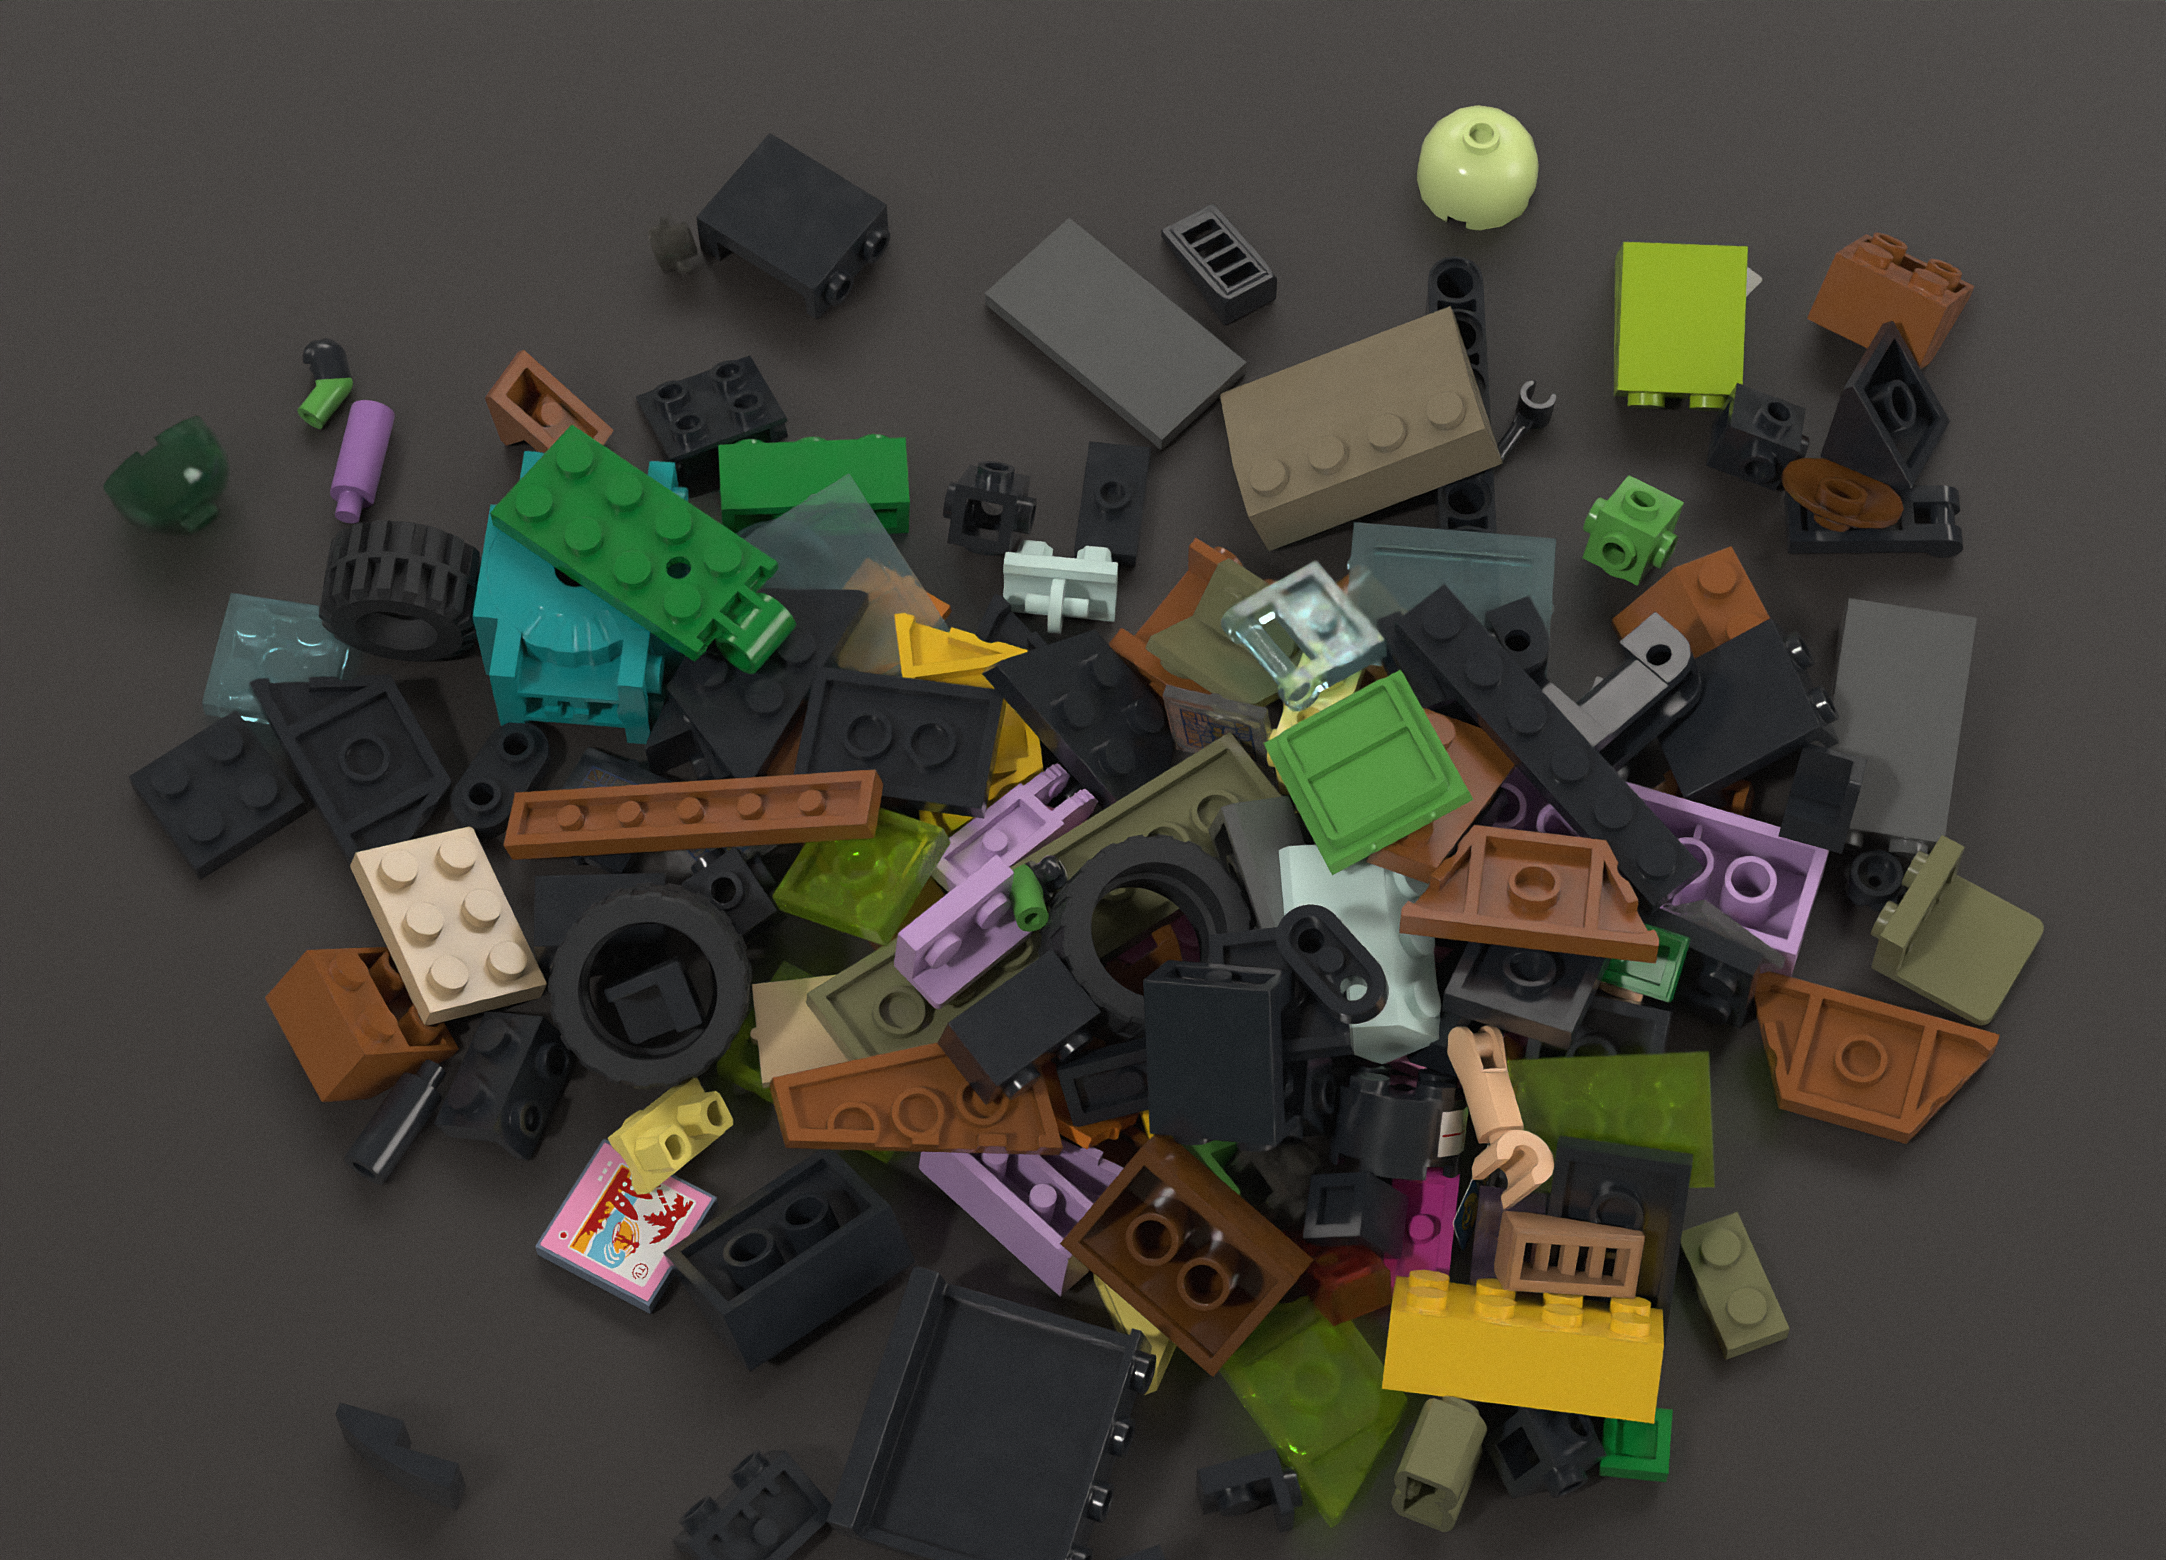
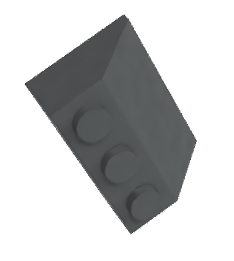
(1249, 843)

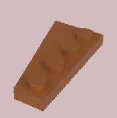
(909, 1104)

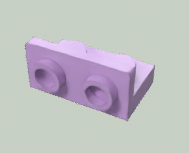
(961, 935)

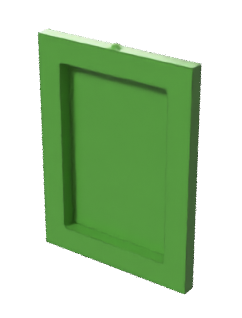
(1367, 771)

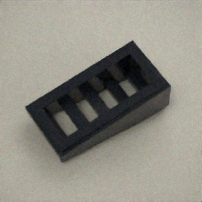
(1226, 301)

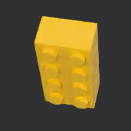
(1524, 1347)

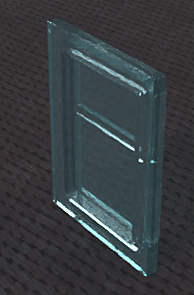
(841, 544)
(1403, 565)

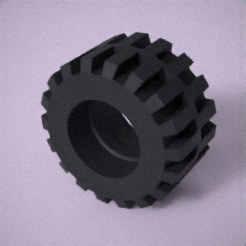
(401, 590)

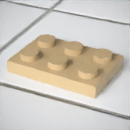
(448, 925)

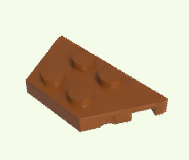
(1533, 895)
(1861, 1057)

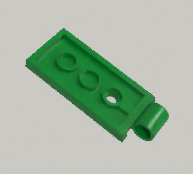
(622, 534)

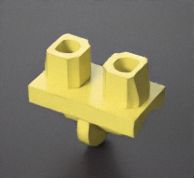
(670, 1133)

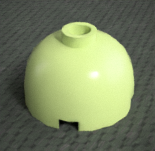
(1478, 167)

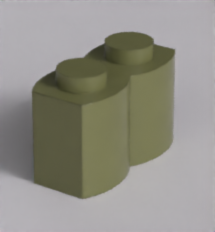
(1439, 1463)

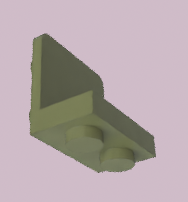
(1953, 937)

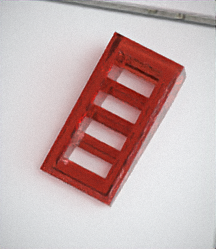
(1343, 1279)

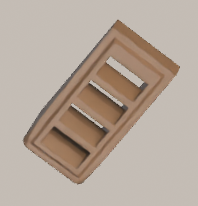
(1544, 1230)

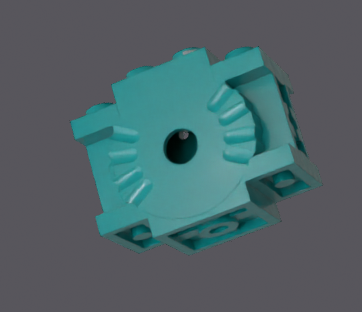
(561, 648)

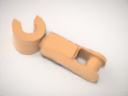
(1483, 1073)

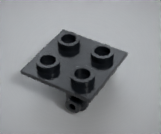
(710, 412)

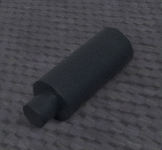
(396, 1123)

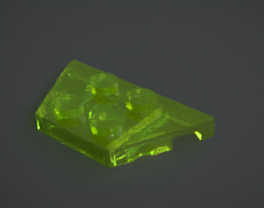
(1316, 1400)

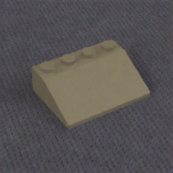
(1358, 429)

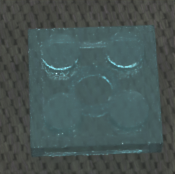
(271, 642)

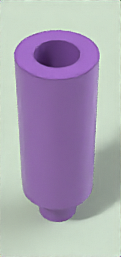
(361, 458)

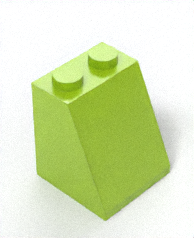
(1679, 323)

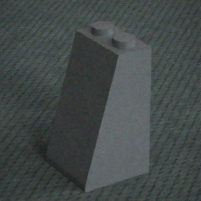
(1901, 708)

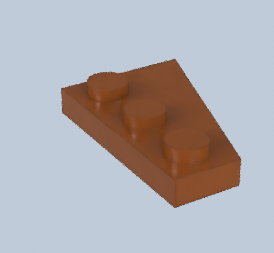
(1483, 770)

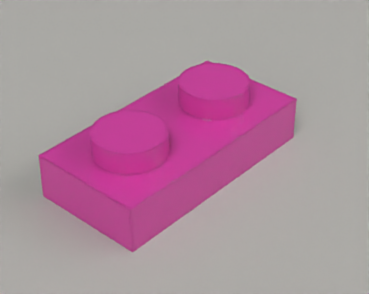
(1428, 1224)

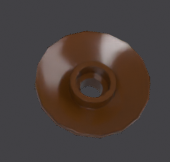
(1840, 495)

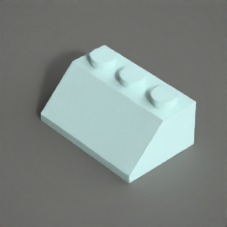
(1370, 906)

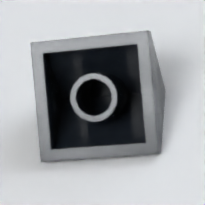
(1886, 415)

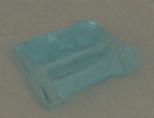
(1319, 622)

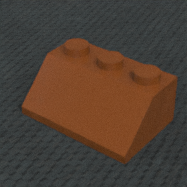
(1702, 599)

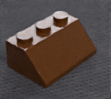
(1186, 1252)

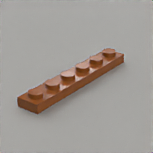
(694, 815)

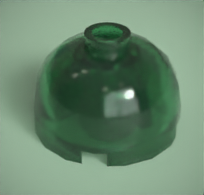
(173, 481)

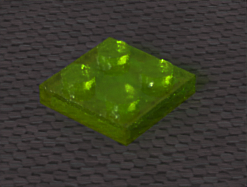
(864, 883)

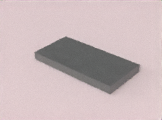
(1115, 333)

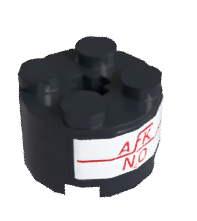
(1399, 1122)

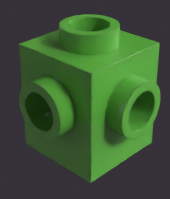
(1632, 530)

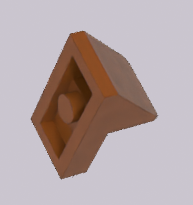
(537, 407)

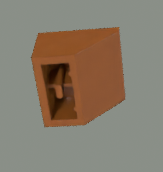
(1881, 283)
(354, 1022)

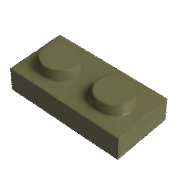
(1732, 1286)

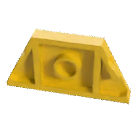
(960, 660)

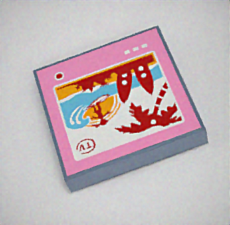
(620, 1236)

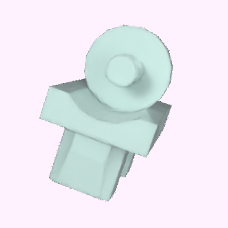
(1060, 585)

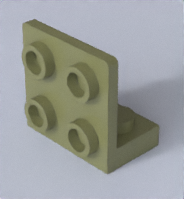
(1205, 653)

